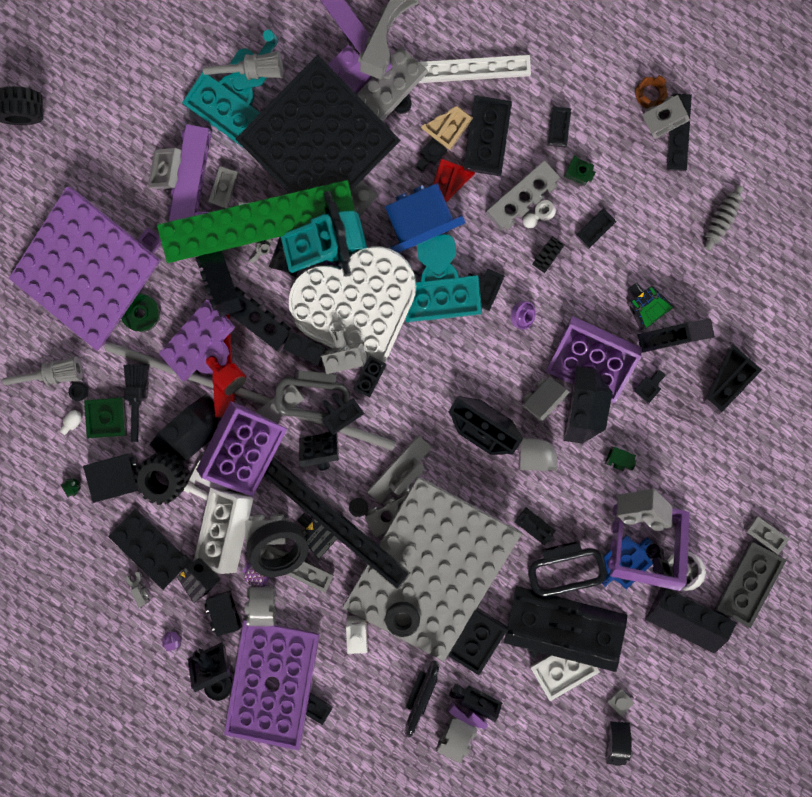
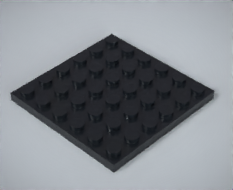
(317, 133)

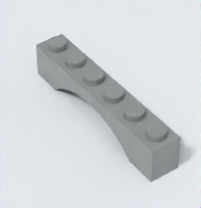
(377, 54)

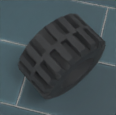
(20, 106)
(149, 484)

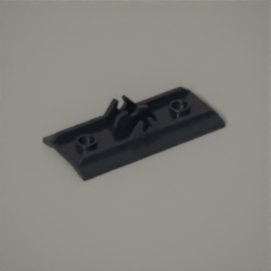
(566, 629)

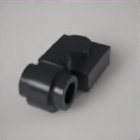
(660, 565)

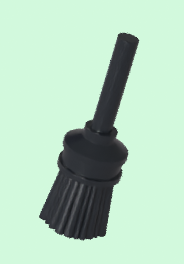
(135, 393)

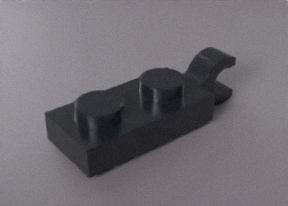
(477, 701)

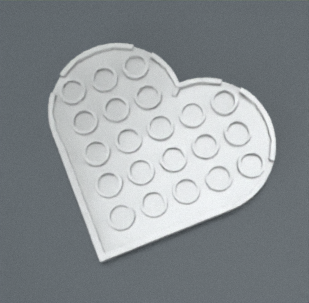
(365, 305)

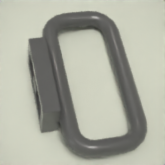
(308, 379)

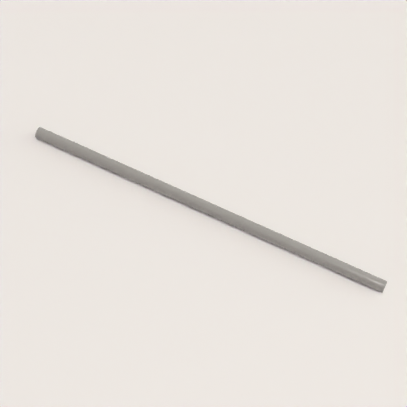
(242, 393)

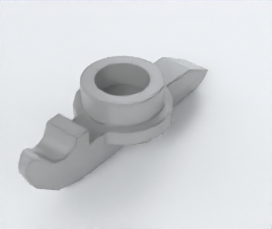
(262, 248)

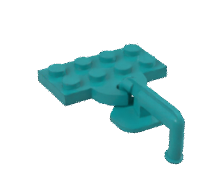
(221, 102)
(444, 294)

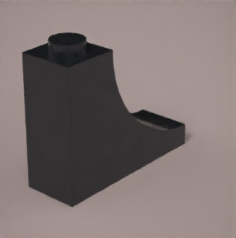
(676, 335)

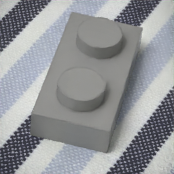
(223, 187)
(767, 535)

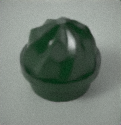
(71, 487)

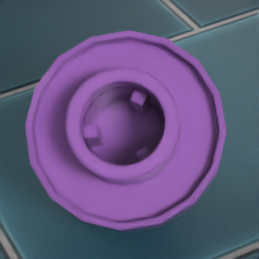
(523, 315)

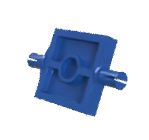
(632, 556)

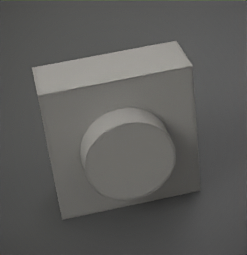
(620, 701)

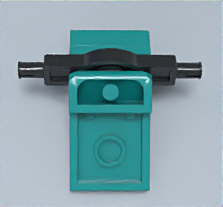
(326, 238)

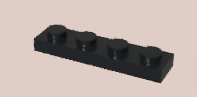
(679, 139)

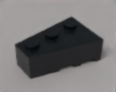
(731, 379)

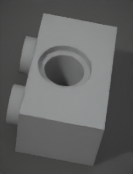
(662, 126)

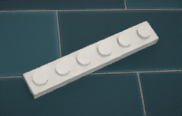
(477, 68)

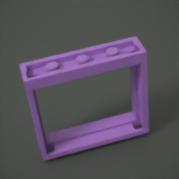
(679, 577)

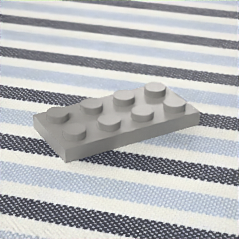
(385, 94)

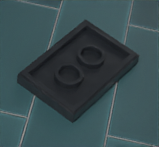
(478, 641)

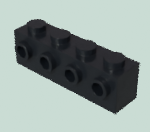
(219, 283)

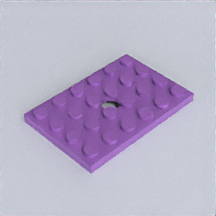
(265, 714)

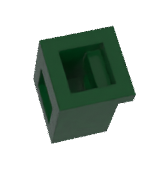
(574, 174)
(620, 459)

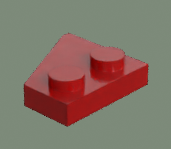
(450, 178)

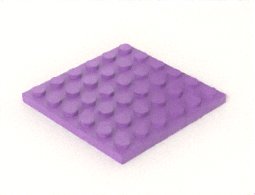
(84, 268)

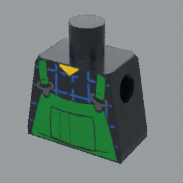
(647, 305)

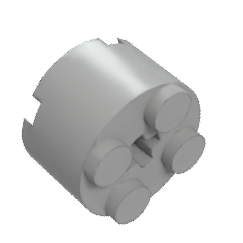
(261, 606)
(456, 739)

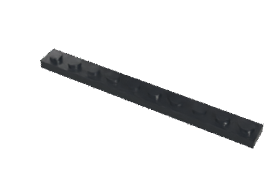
(337, 524)

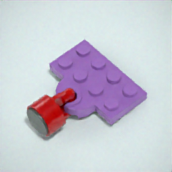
(202, 348)

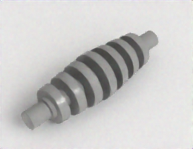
(723, 217)

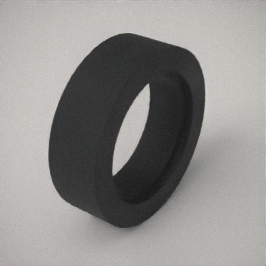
(269, 533)

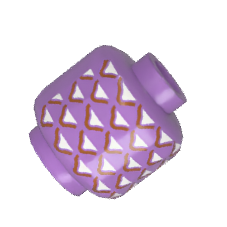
(253, 577)

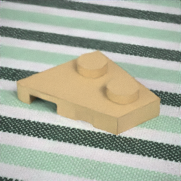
(448, 126)

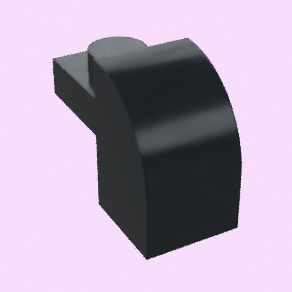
(619, 743)

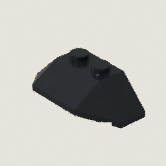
(587, 406)
(485, 426)
(188, 430)

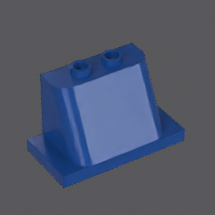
(420, 217)

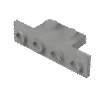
(401, 471)

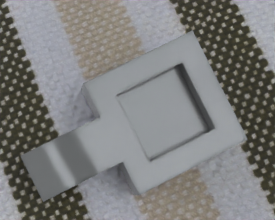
(139, 593)

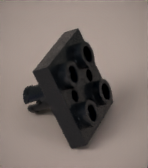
(318, 450)
(208, 662)

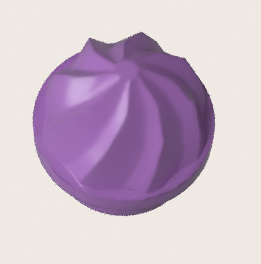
(171, 641)

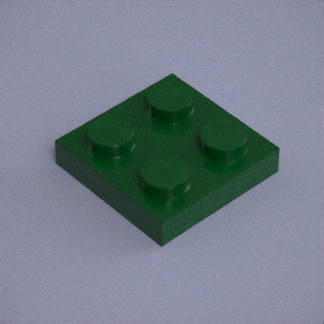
(105, 417)

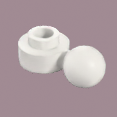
(530, 220)

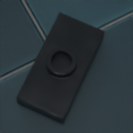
(559, 127)
(596, 228)

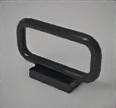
(564, 553)
(420, 697)

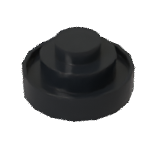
(220, 689)

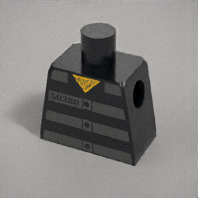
(317, 536)
(196, 577)

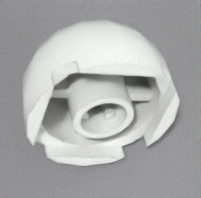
(695, 571)

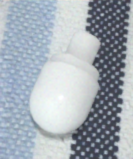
(71, 421)

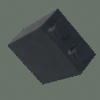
(111, 477)

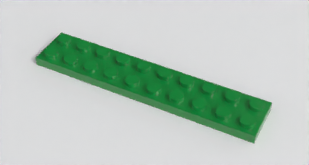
(248, 222)

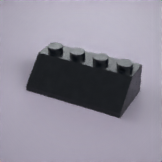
(690, 620)

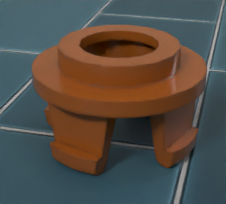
(659, 83)

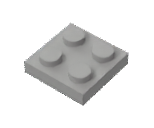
(164, 168)

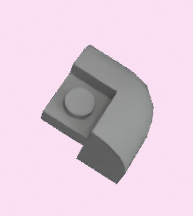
(536, 455)

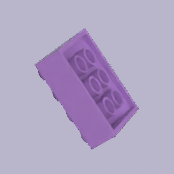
(594, 348)
(241, 449)

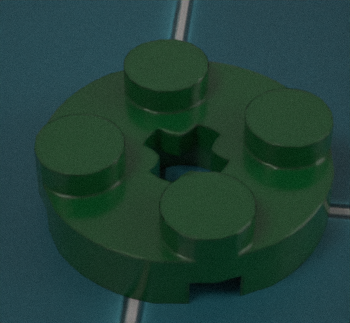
(150, 318)

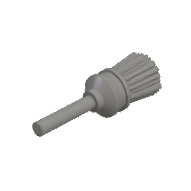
(252, 66)
(52, 373)

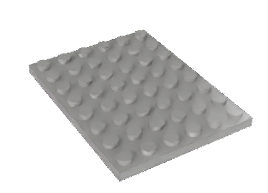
(451, 561)

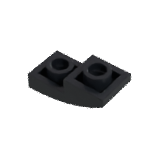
(369, 376)

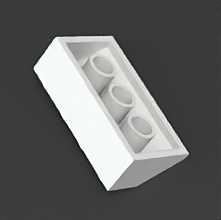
(223, 530)

